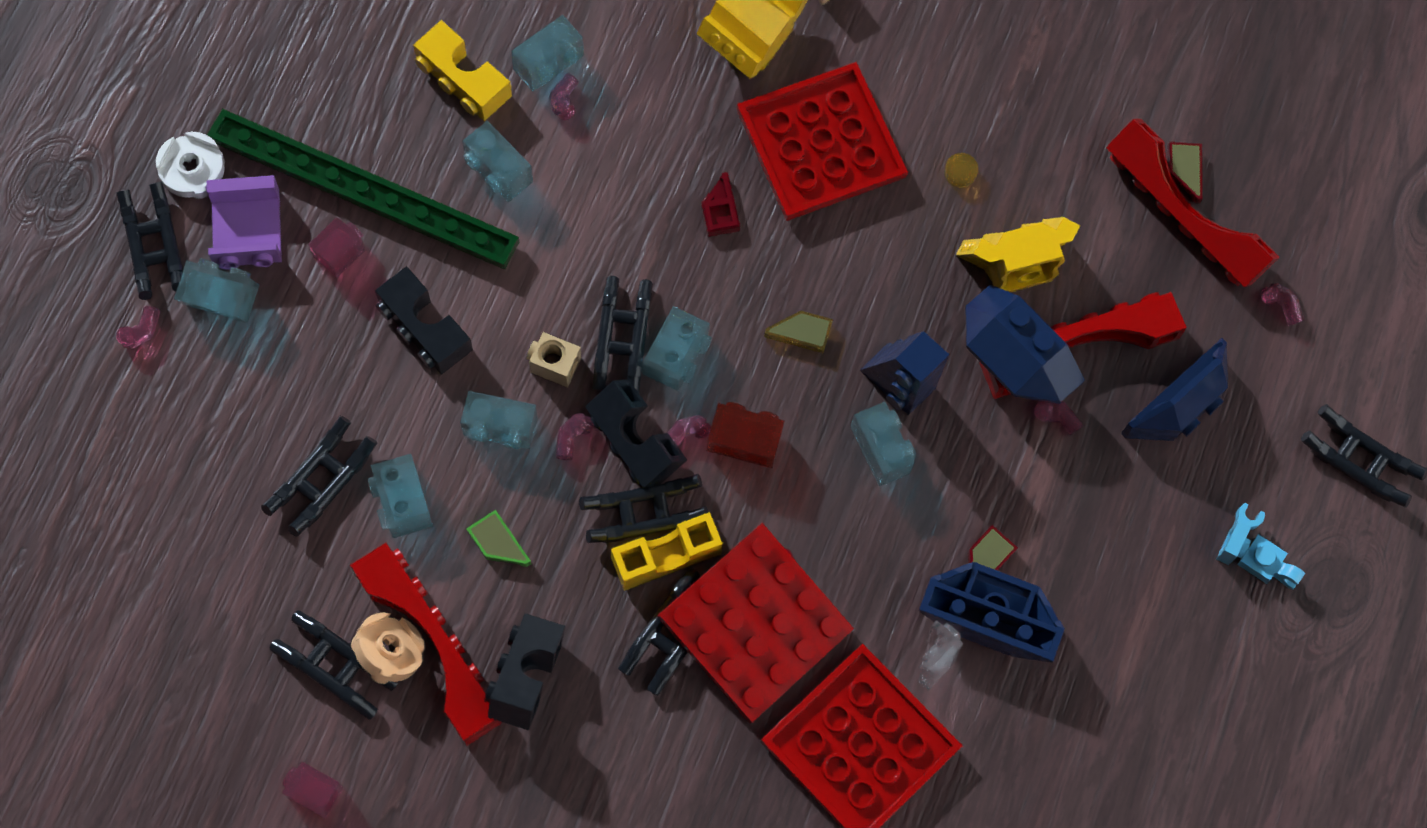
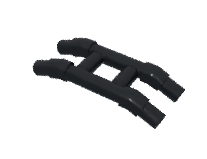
(136, 230)
(612, 315)
(1383, 457)
(299, 482)
(625, 499)
(651, 635)
(310, 664)

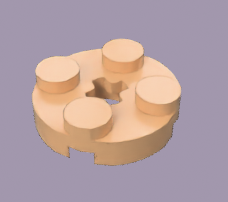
(378, 661)

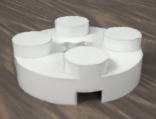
(184, 149)

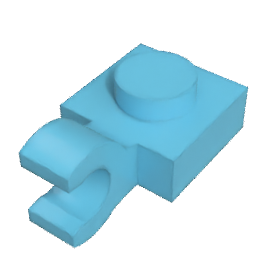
(1236, 542)
(1266, 561)

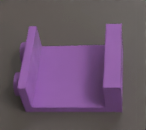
(245, 221)

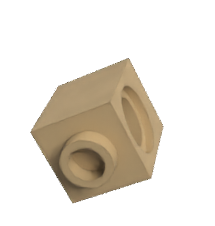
(559, 372)

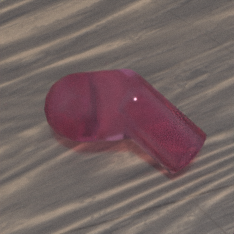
(560, 97)
(142, 332)

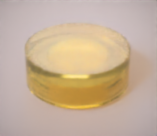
(961, 170)

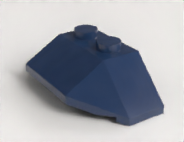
(1020, 347)
(1184, 400)
(994, 611)

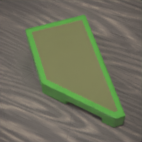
(497, 541)

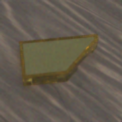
(802, 330)

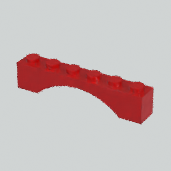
(1144, 156)
(1145, 324)
(388, 584)

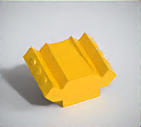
(749, 30)
(1021, 255)

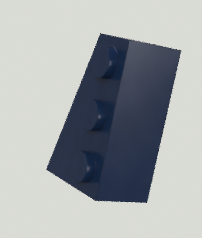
(907, 370)

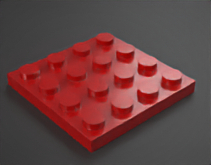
(821, 141)
(755, 622)
(861, 743)

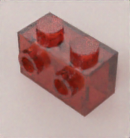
(745, 434)

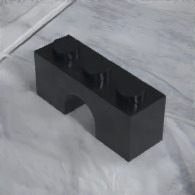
(439, 343)
(616, 415)
(516, 695)

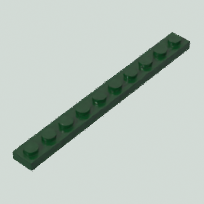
(364, 189)

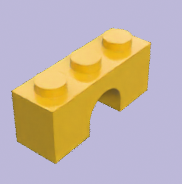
(479, 90)
(685, 546)

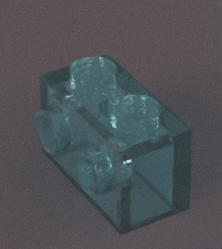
(547, 53)
(497, 161)
(216, 290)
(676, 349)
(499, 420)
(883, 443)
(400, 495)

